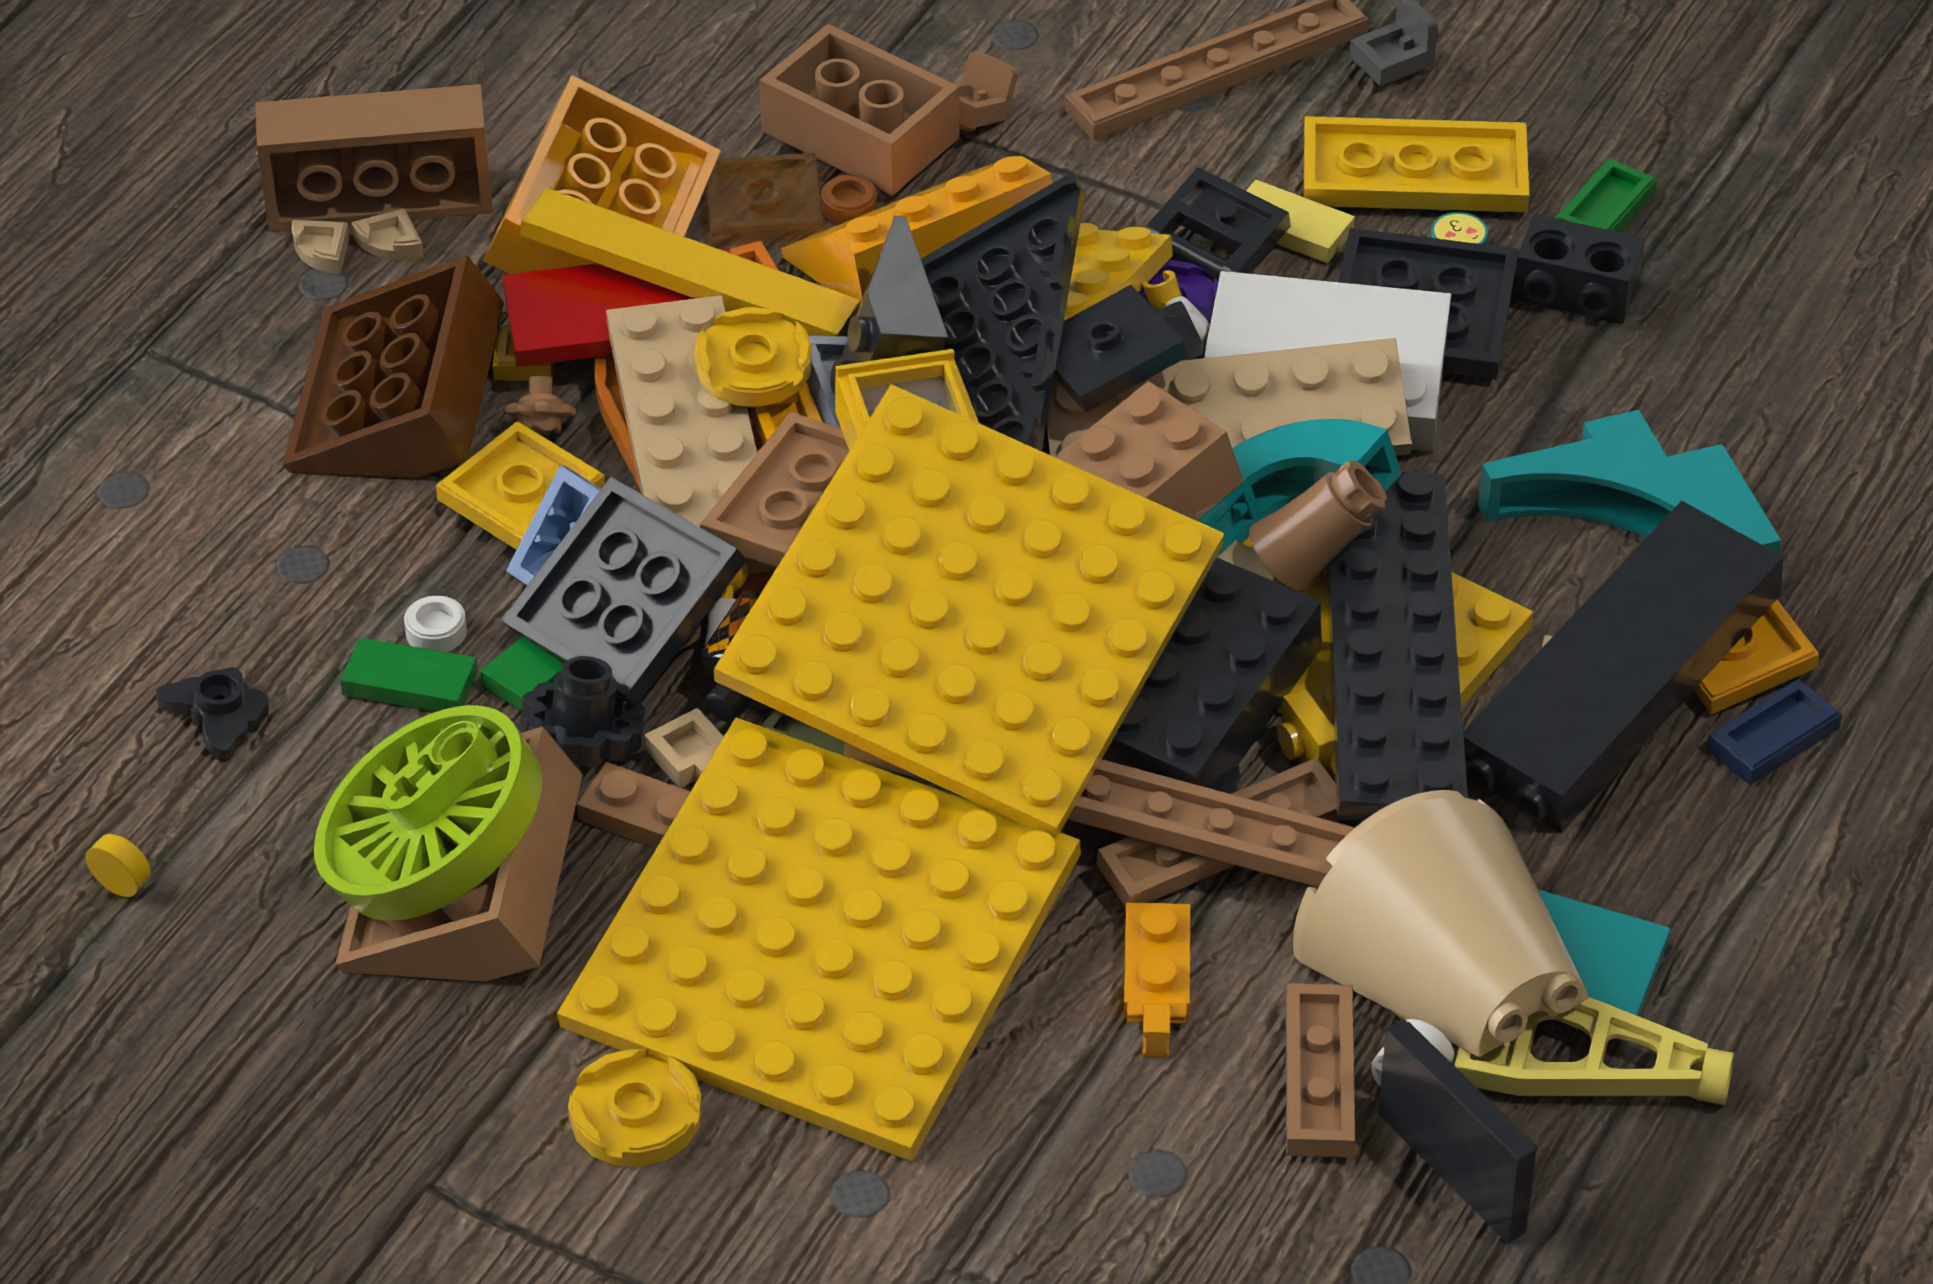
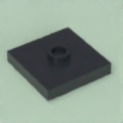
(1114, 348)

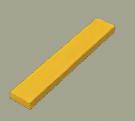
(683, 263)

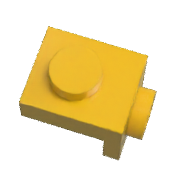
(1306, 731)

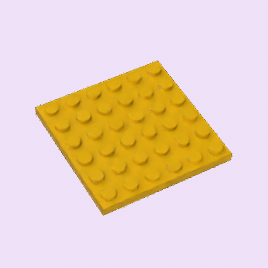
(970, 610)
(821, 937)

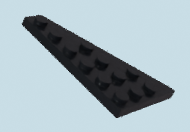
(1006, 306)

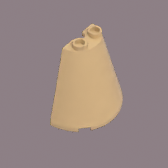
(1439, 922)

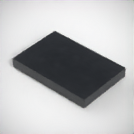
(1457, 1130)

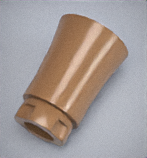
(1317, 525)

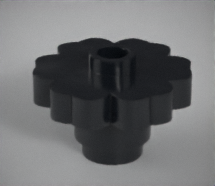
(585, 713)

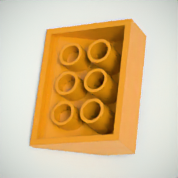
(608, 157)
(848, 252)

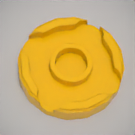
(753, 357)
(635, 1108)

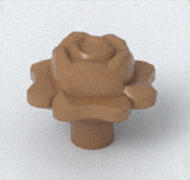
(540, 408)

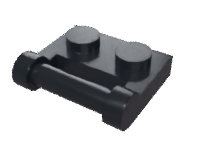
(1224, 216)

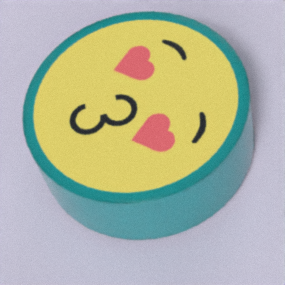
(1460, 227)

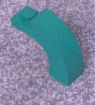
(1290, 461)

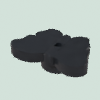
(219, 704)

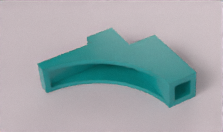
(1622, 481)

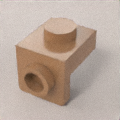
(985, 91)

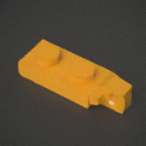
(1157, 971)

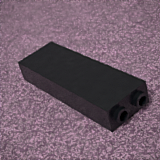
(1621, 666)

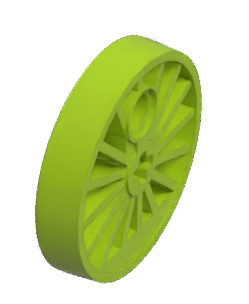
(415, 792)

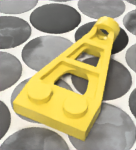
(1516, 1072)

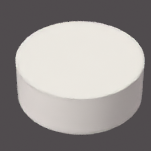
(435, 623)

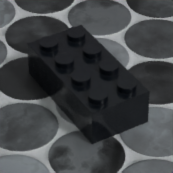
(1219, 678)

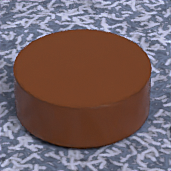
(848, 198)

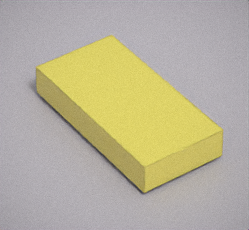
(1314, 228)

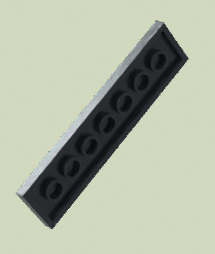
(1396, 655)

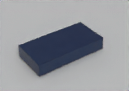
(1774, 731)

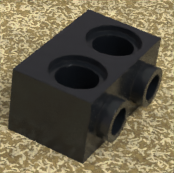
(1578, 268)

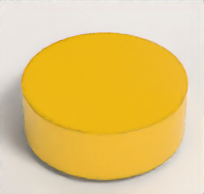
(118, 865)

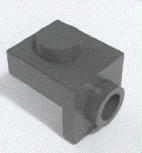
(1398, 47)

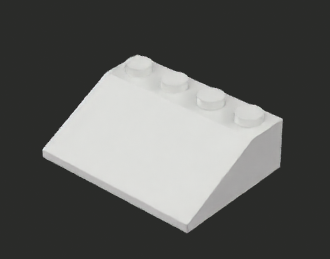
(1289, 313)

